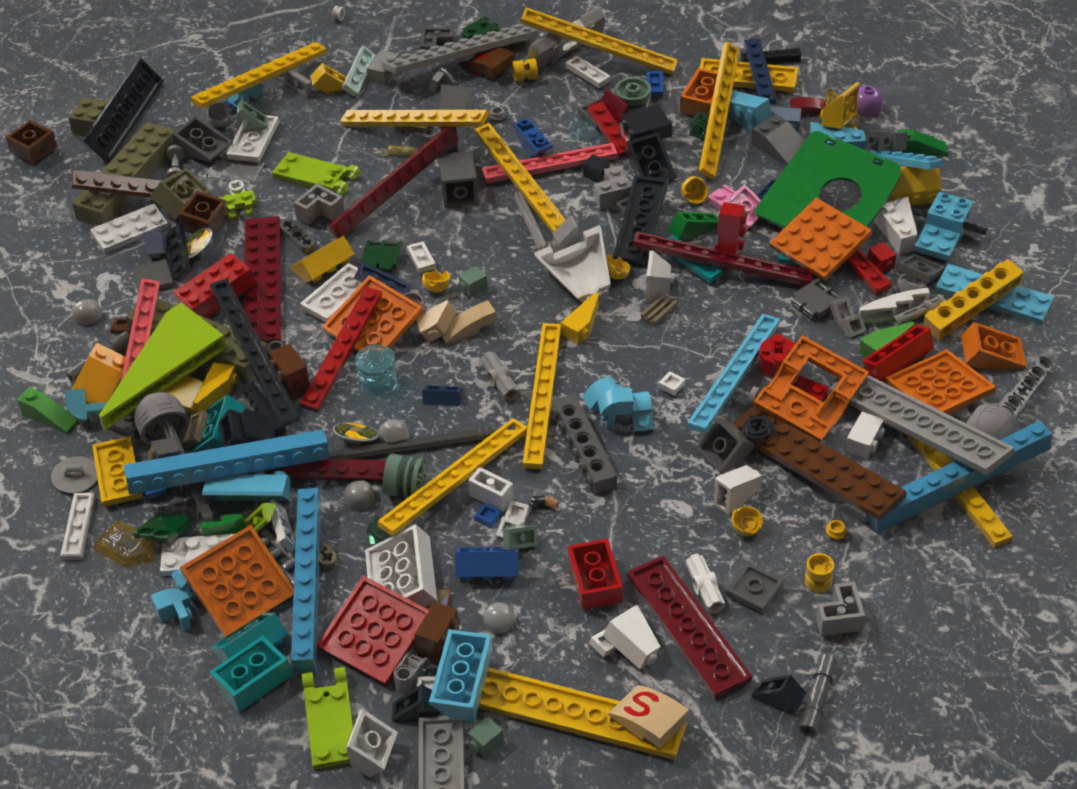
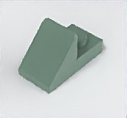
(252, 117)
(519, 536)

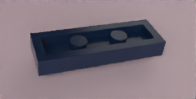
(391, 281)

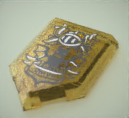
(122, 547)

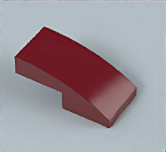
(808, 104)

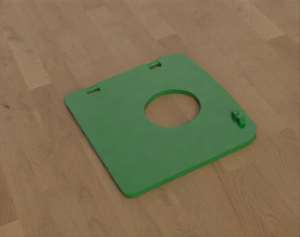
(821, 164)

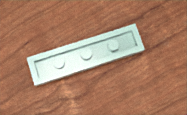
(358, 71)

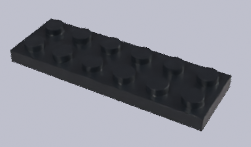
(640, 215)

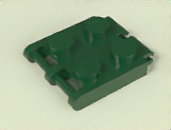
(479, 27)
(381, 256)
(163, 527)

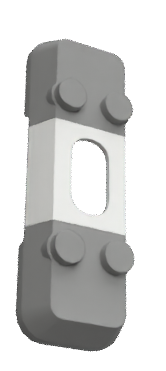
(551, 46)

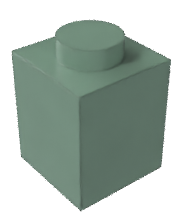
(472, 281)
(485, 737)

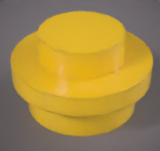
(836, 529)

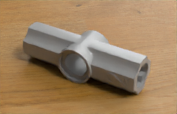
(499, 376)

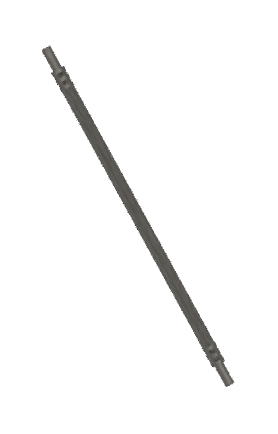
(414, 443)

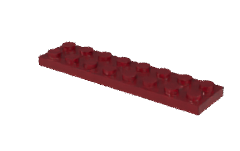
(689, 627)

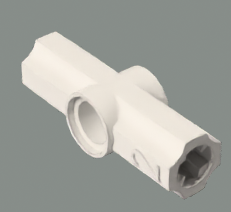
(705, 583)

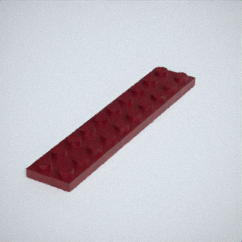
(263, 257)

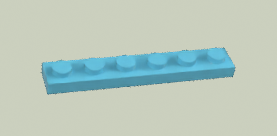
(909, 159)

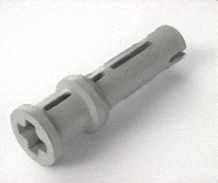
(918, 311)

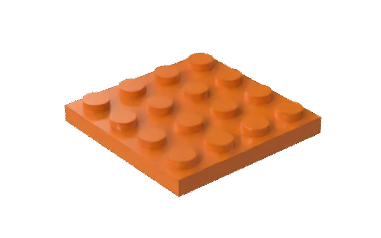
(820, 239)
(388, 322)
(942, 382)
(237, 581)

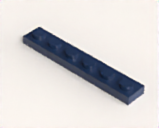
(759, 70)

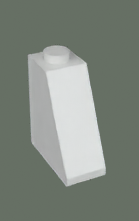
(736, 488)
(633, 637)

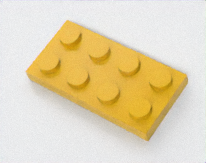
(109, 464)

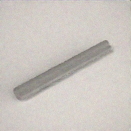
(530, 221)

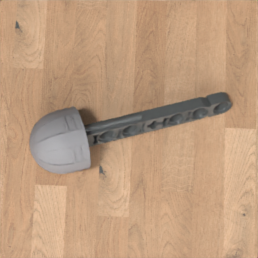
(164, 417)
(1001, 418)

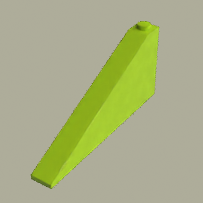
(172, 351)

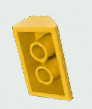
(841, 109)
(918, 185)
(323, 260)

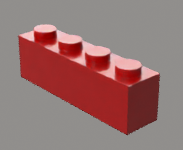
(899, 353)

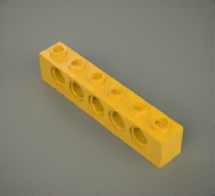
(973, 299)

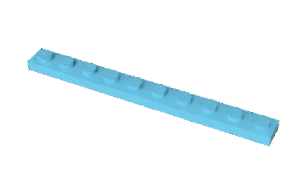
(732, 375)

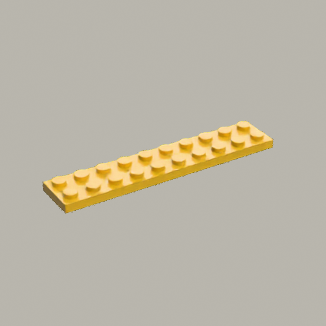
(565, 710)

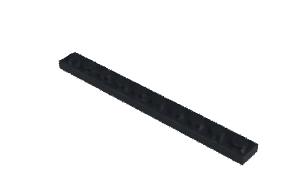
(254, 353)

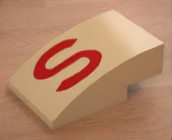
(650, 715)

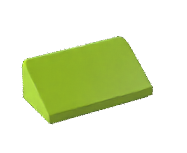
(261, 516)

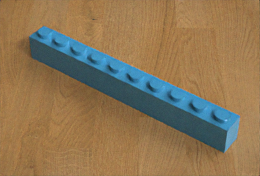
(226, 461)
(959, 477)
(306, 582)

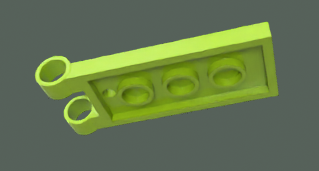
(312, 171)
(328, 720)

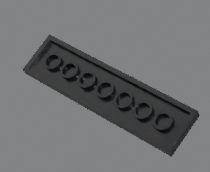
(123, 110)

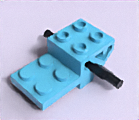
(945, 225)

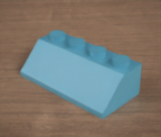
(249, 487)
(461, 675)

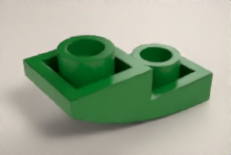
(229, 525)

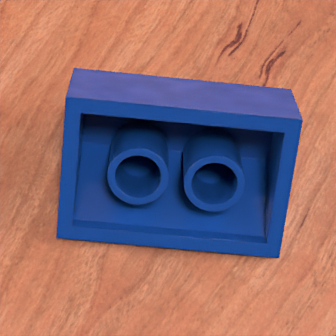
(486, 563)

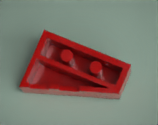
(731, 228)

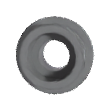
(497, 113)

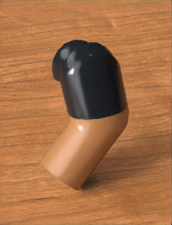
(544, 500)

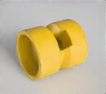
(519, 70)
(819, 572)

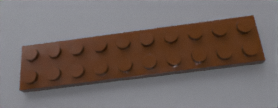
(827, 467)

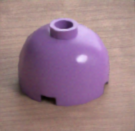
(869, 101)

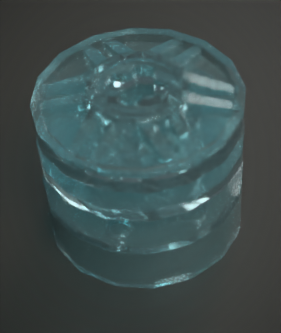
(376, 369)

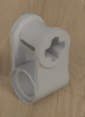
(408, 671)

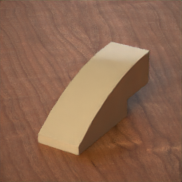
(470, 322)

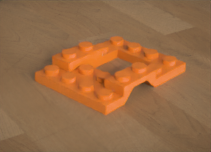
(799, 408)

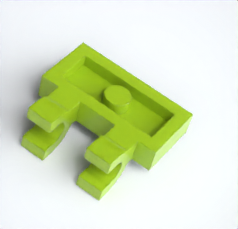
(238, 201)

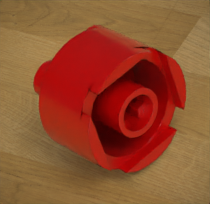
(772, 353)

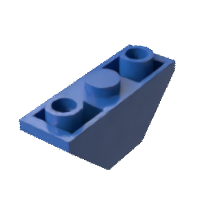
(531, 138)

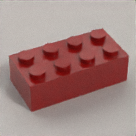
(197, 292)

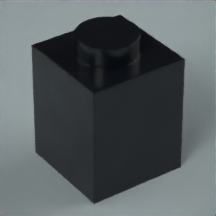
(594, 168)

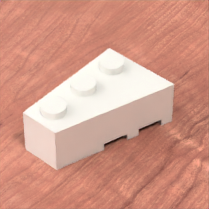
(898, 225)

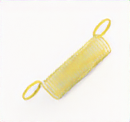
(404, 150)

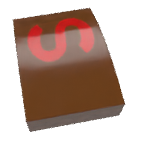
(488, 62)

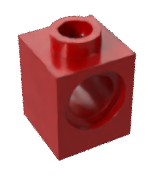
(882, 257)

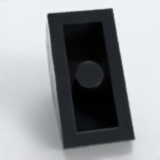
(780, 693)
(413, 705)

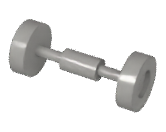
(175, 154)
(738, 391)

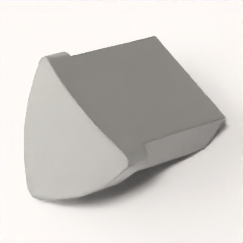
(440, 77)

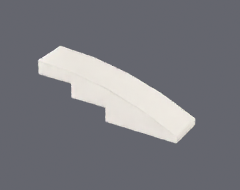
(886, 307)

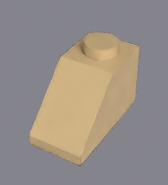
(436, 321)

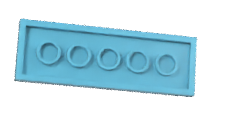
(1020, 302)

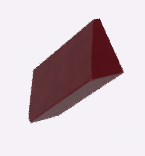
(614, 105)

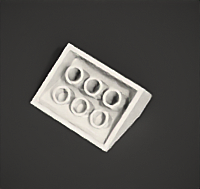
(404, 565)

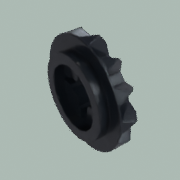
(753, 424)

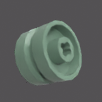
(634, 92)

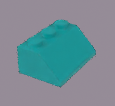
(211, 435)
(265, 625)
(251, 673)

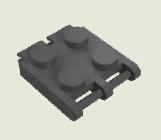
(814, 300)

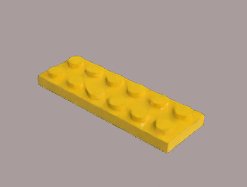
(782, 77)

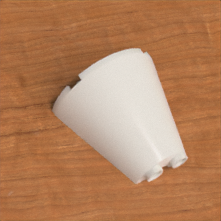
(581, 266)

